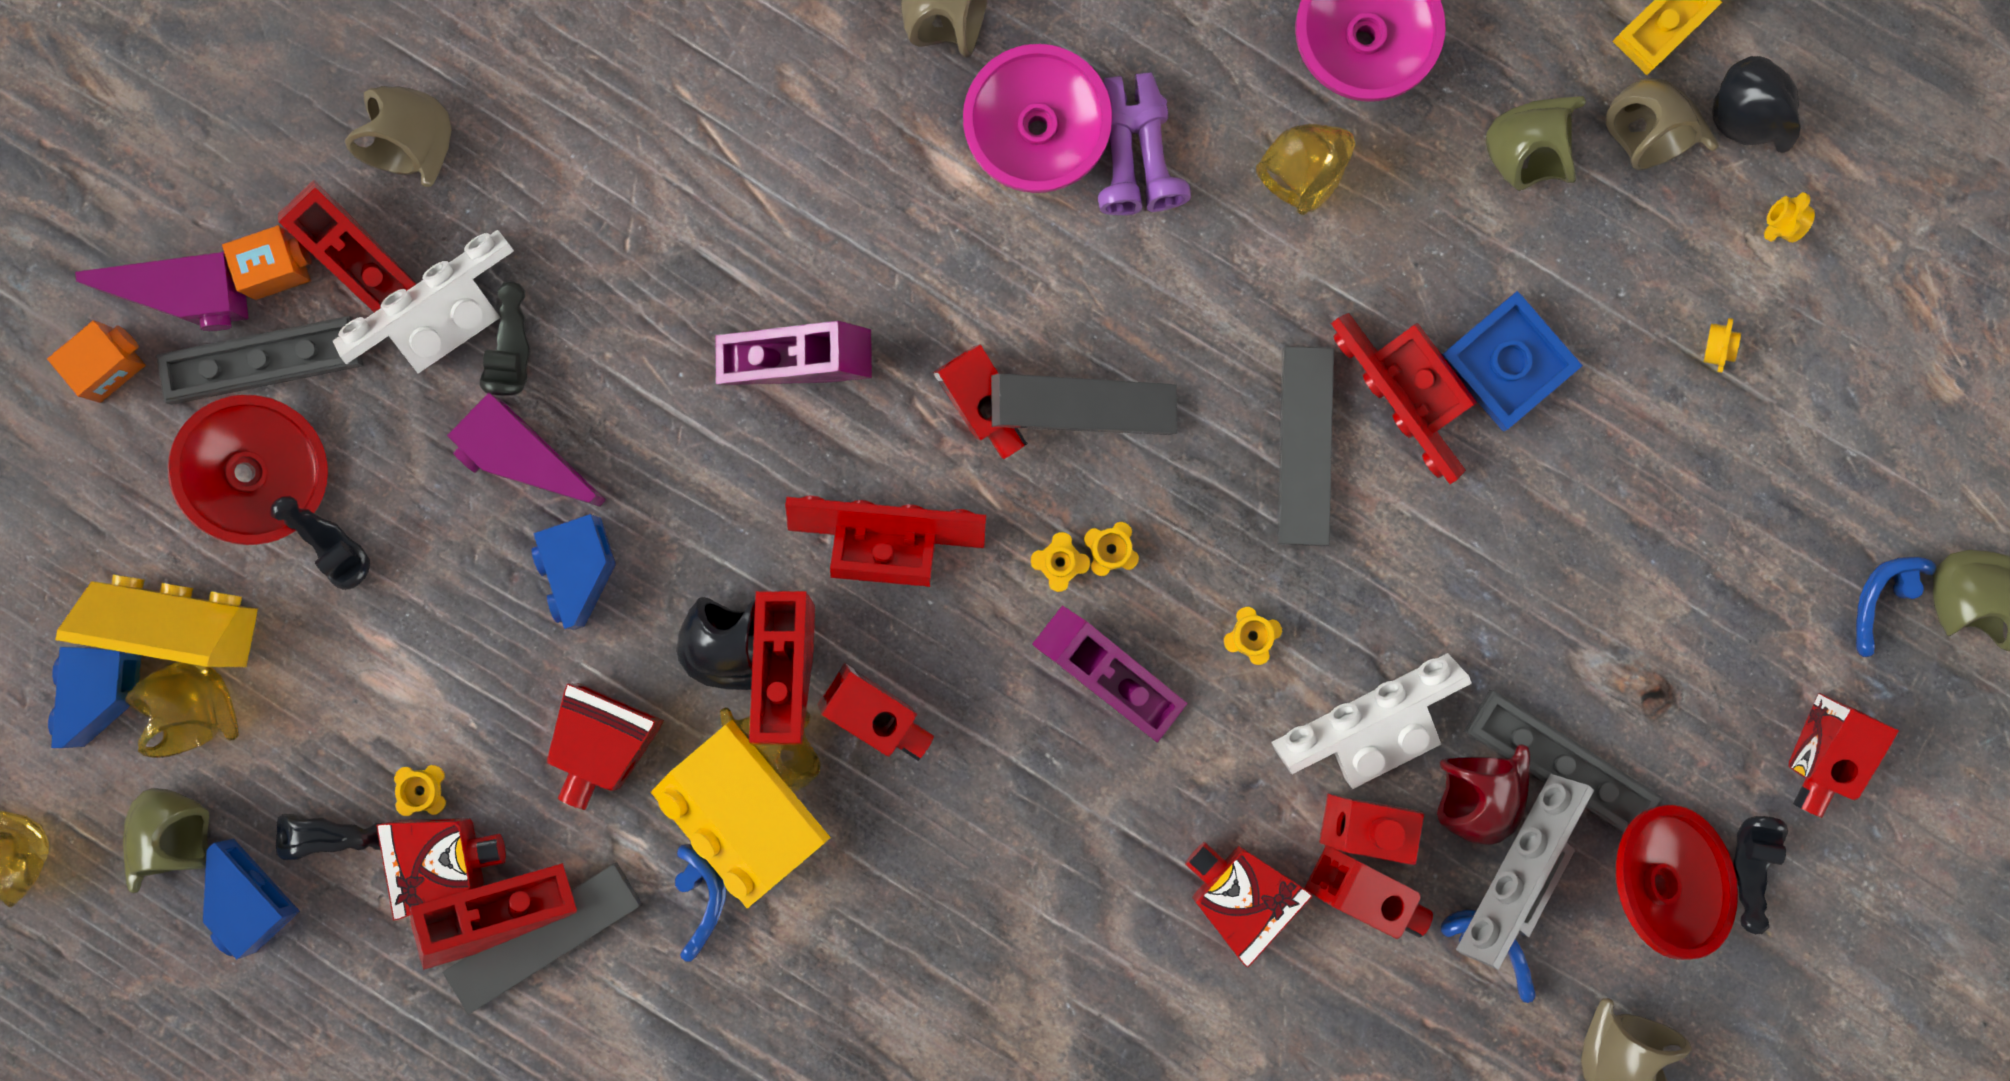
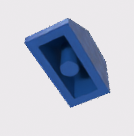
(241, 901)

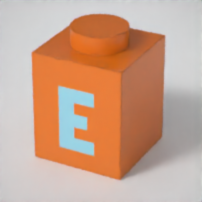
(267, 262)
(97, 360)

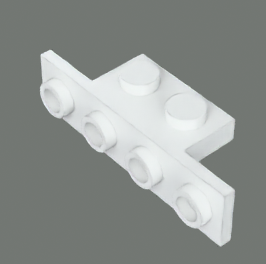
(435, 312)
(1378, 728)

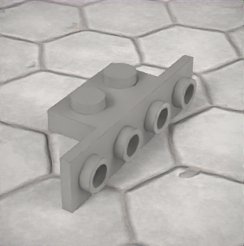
(1527, 873)

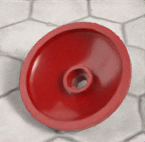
(268, 439)
(1676, 882)

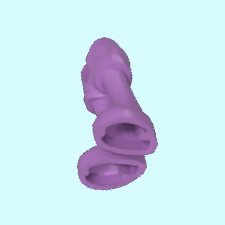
(1144, 119)

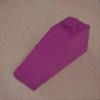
(184, 287)
(795, 355)
(508, 447)
(1109, 673)

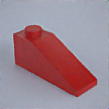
(343, 246)
(781, 666)
(489, 915)

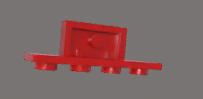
(1416, 385)
(884, 540)

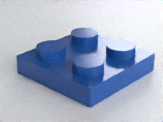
(1511, 361)

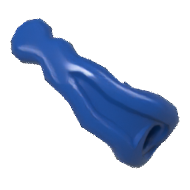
(1907, 585)
(691, 878)
(1459, 922)

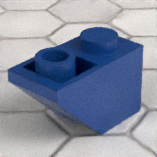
(577, 567)
(89, 692)

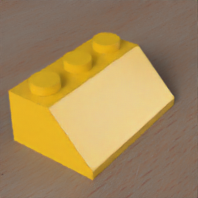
(161, 623)
(739, 814)

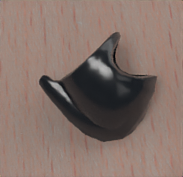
(1758, 104)
(718, 645)

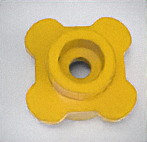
(1790, 218)
(1722, 345)
(1098, 543)
(1074, 562)
(1266, 632)
(405, 791)

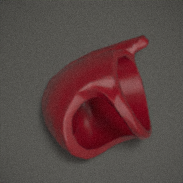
(1485, 796)

